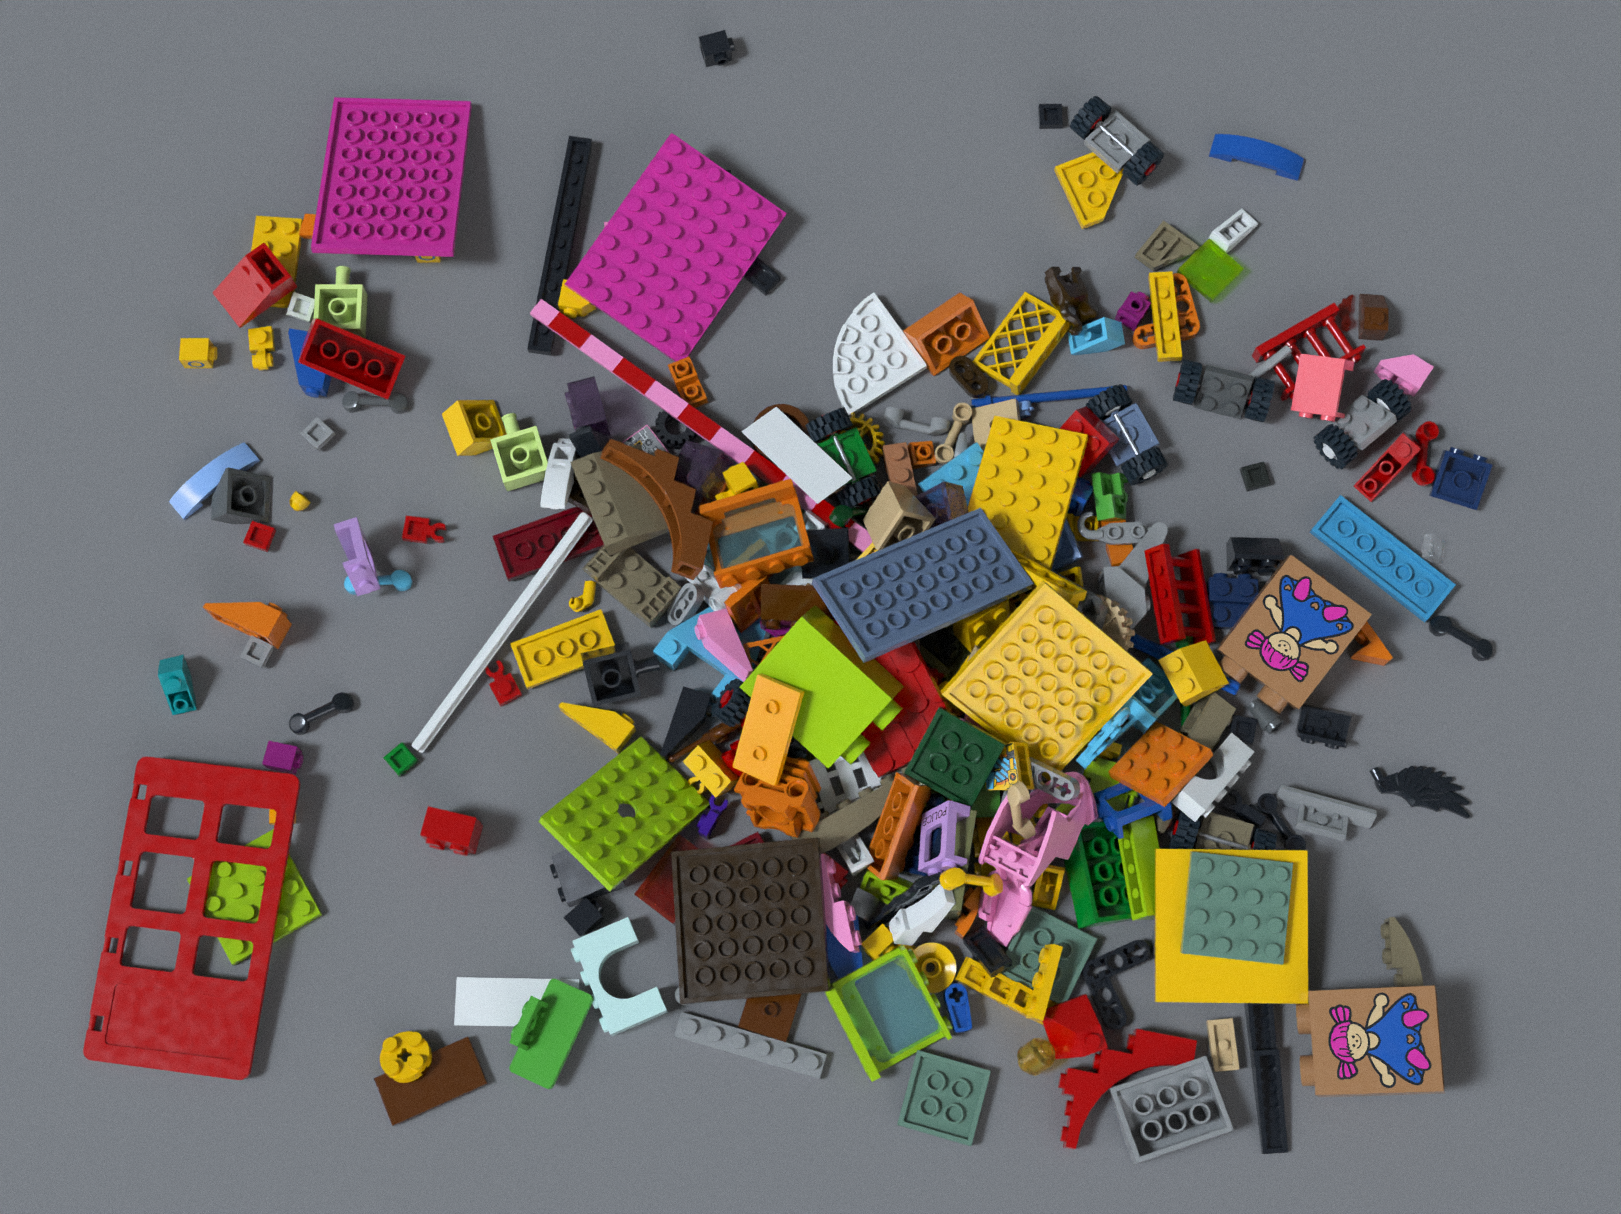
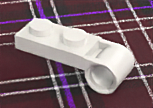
(713, 594)

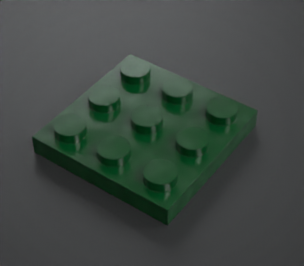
(955, 757)

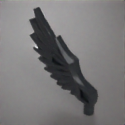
(1422, 789)
(914, 894)

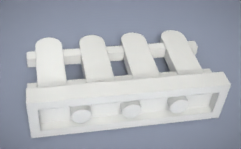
(847, 779)

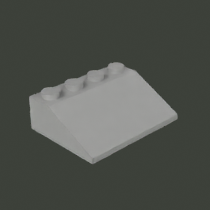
(1170, 1110)

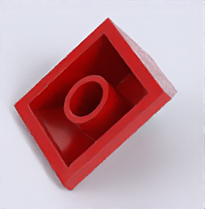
(1074, 1028)

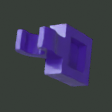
(708, 822)

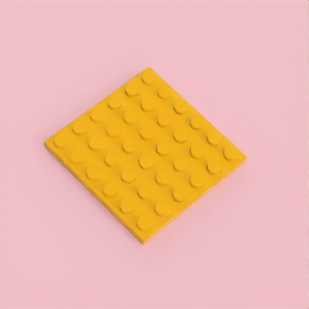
(1046, 679)

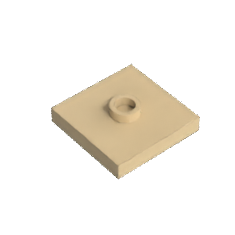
(983, 417)

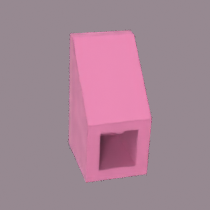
(1406, 371)

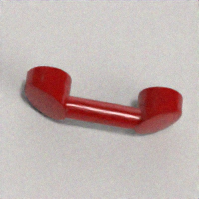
(1425, 433)

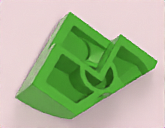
(1110, 496)

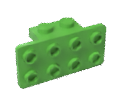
(548, 1032)

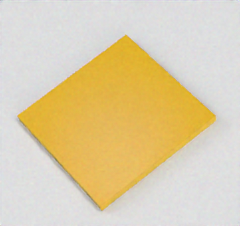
(1225, 980)

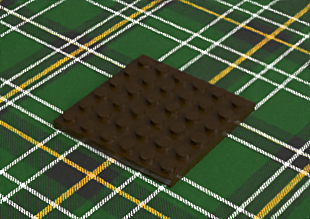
(750, 921)

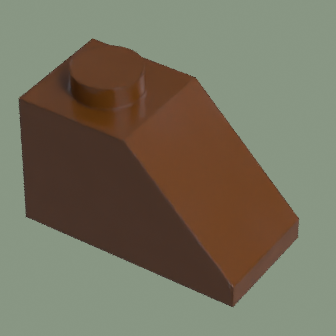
(1372, 317)

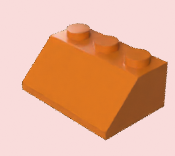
(947, 332)

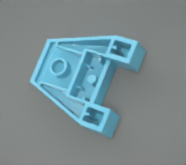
(682, 639)

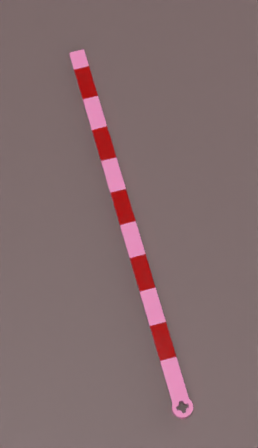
(686, 413)

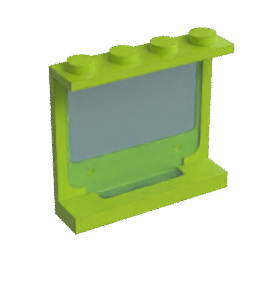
(887, 1010)

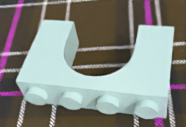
(593, 952)

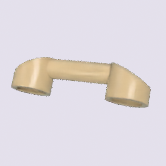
(961, 416)
(1017, 795)

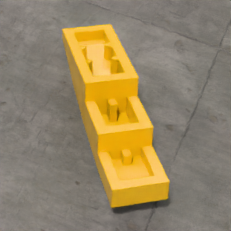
(998, 988)

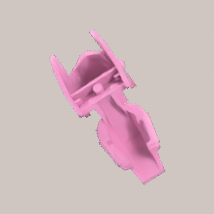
(1024, 863)

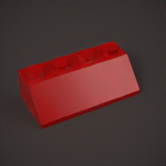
(350, 358)

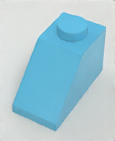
(1097, 337)

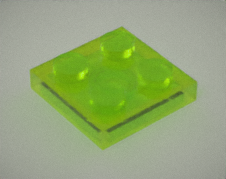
(1210, 270)

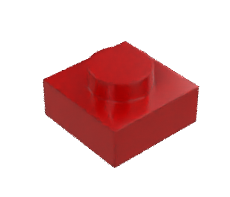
(259, 536)

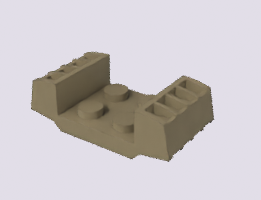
(633, 583)

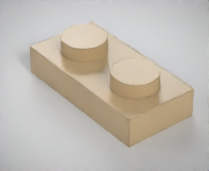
(1222, 1045)

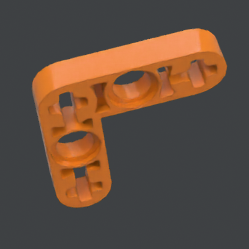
(1189, 316)

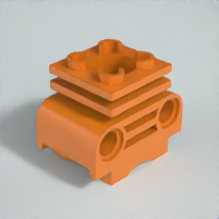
(786, 806)

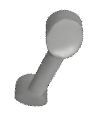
(895, 418)

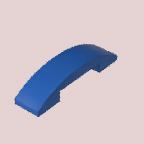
(1258, 153)

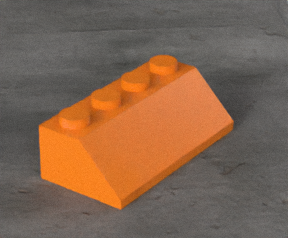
(897, 826)

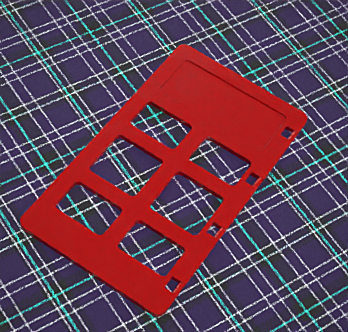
(176, 1016)

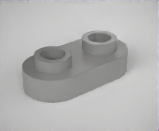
(685, 603)

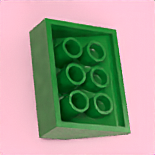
(1097, 878)

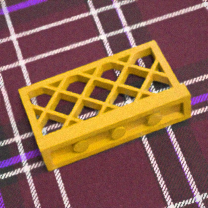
(1039, 353)
(1038, 573)

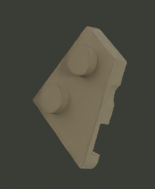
(1165, 247)

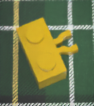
(738, 480)
(710, 769)

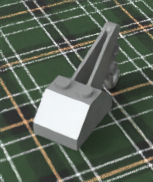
(1128, 580)

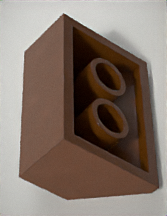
(787, 604)

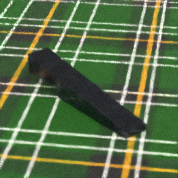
(1266, 1077)

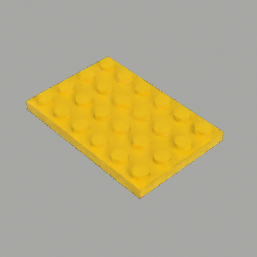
(1028, 484)

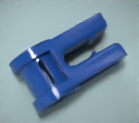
(958, 1011)

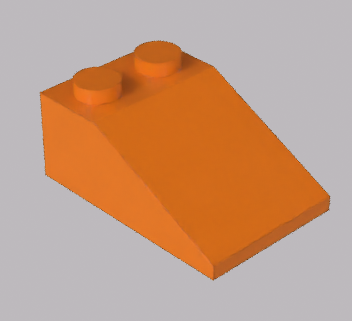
(253, 619)

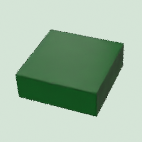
(400, 759)

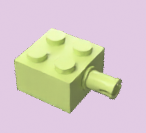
(342, 303)
(519, 454)

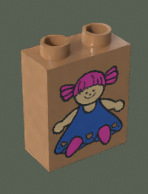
(1291, 635)
(1372, 1042)

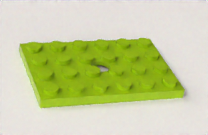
(618, 845)

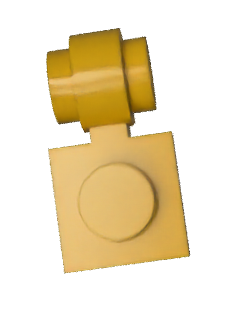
(260, 342)

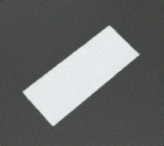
(797, 455)
(496, 999)

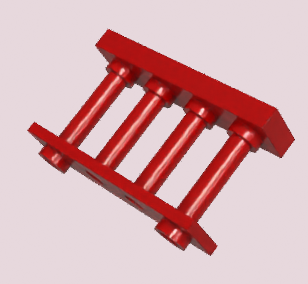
(1306, 329)
(1166, 598)

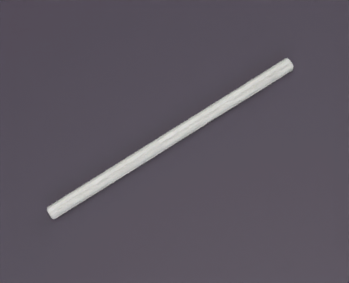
(502, 632)

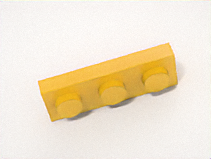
(1043, 982)

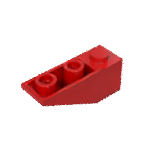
(1388, 466)

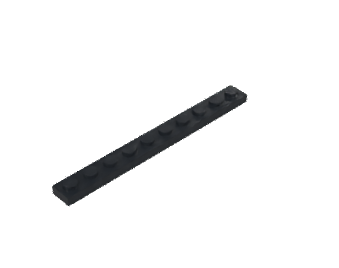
(561, 237)

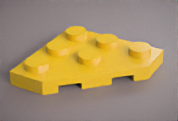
(1088, 187)

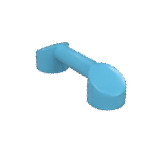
(400, 579)

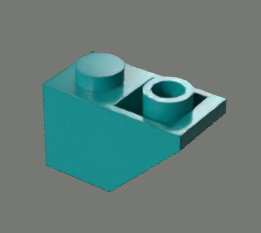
(177, 684)

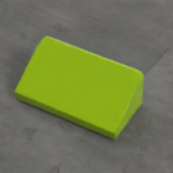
(884, 889)

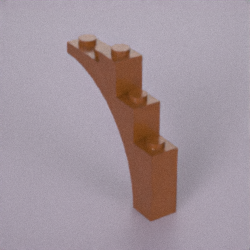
(675, 500)

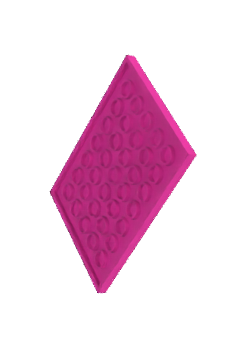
(392, 177)
(675, 249)

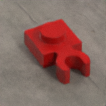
(419, 529)
(503, 687)

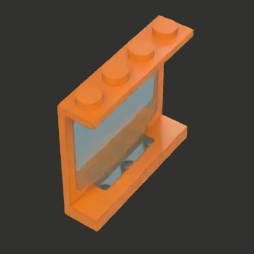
(757, 533)

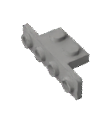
(1324, 814)

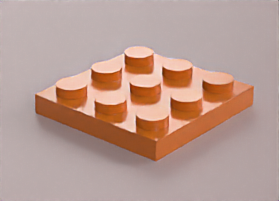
(1160, 763)

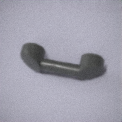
(353, 402)

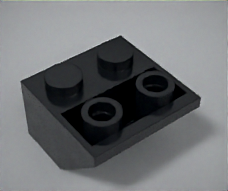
(1254, 555)

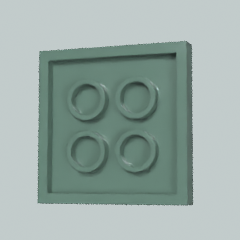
(1036, 932)
(944, 1098)

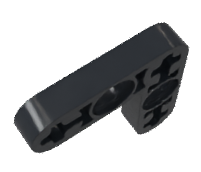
(1103, 980)

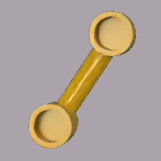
(955, 877)

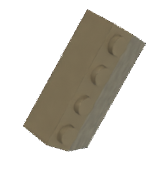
(618, 503)

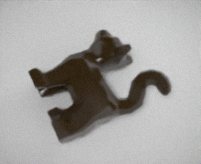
(1070, 292)

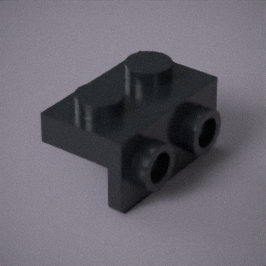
(1323, 726)

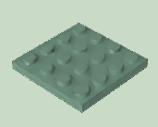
(1236, 908)

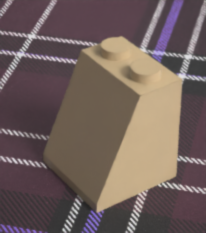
(896, 516)

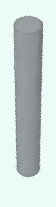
(1271, 362)

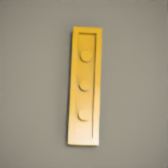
(1165, 316)

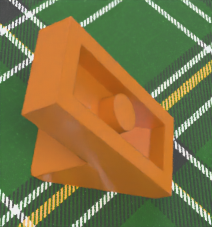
(1373, 649)

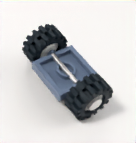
(1137, 443)

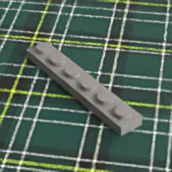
(750, 1045)

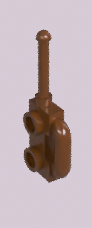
(717, 734)

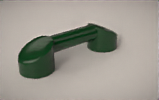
(842, 514)

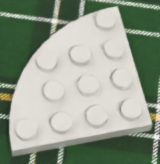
(871, 356)

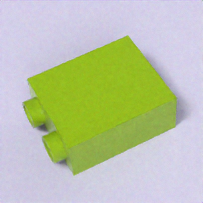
(838, 688)

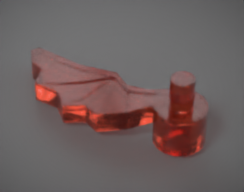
(1345, 310)

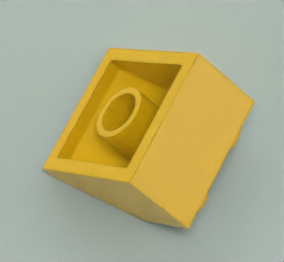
(473, 425)
(1193, 672)

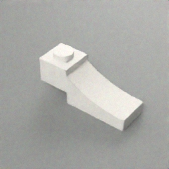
(922, 916)

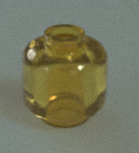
(1036, 1056)

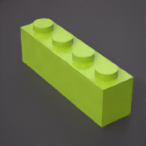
(1138, 864)

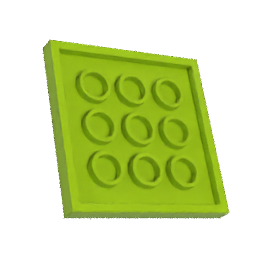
(237, 895)

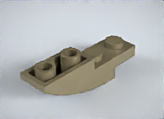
(1400, 955)

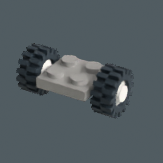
(1362, 423)

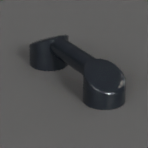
(1481, 649)
(341, 702)
(1268, 805)

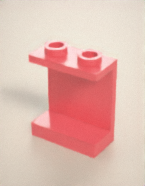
(1319, 386)

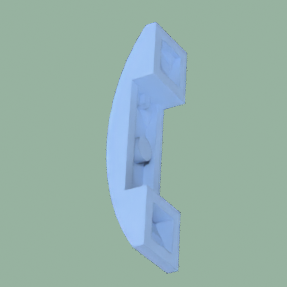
(206, 480)

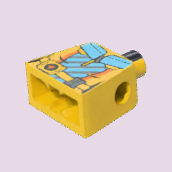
(1011, 768)

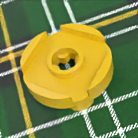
(399, 1044)

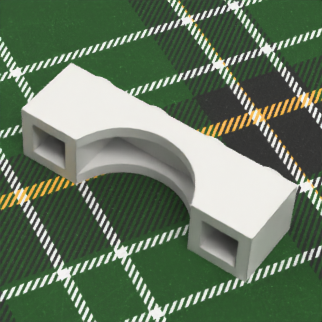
(1200, 793)

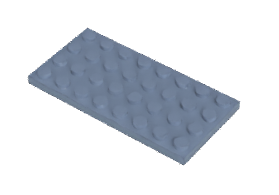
(922, 584)

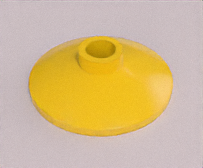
(944, 965)

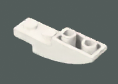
(559, 475)

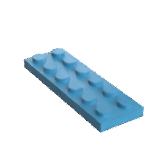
(1382, 558)

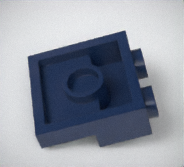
(1460, 478)
(1230, 598)

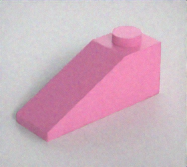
(723, 642)

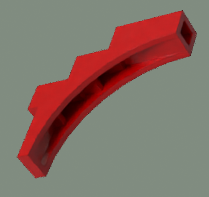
(1085, 1088)

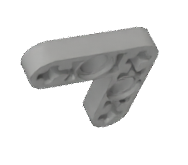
(1057, 777)

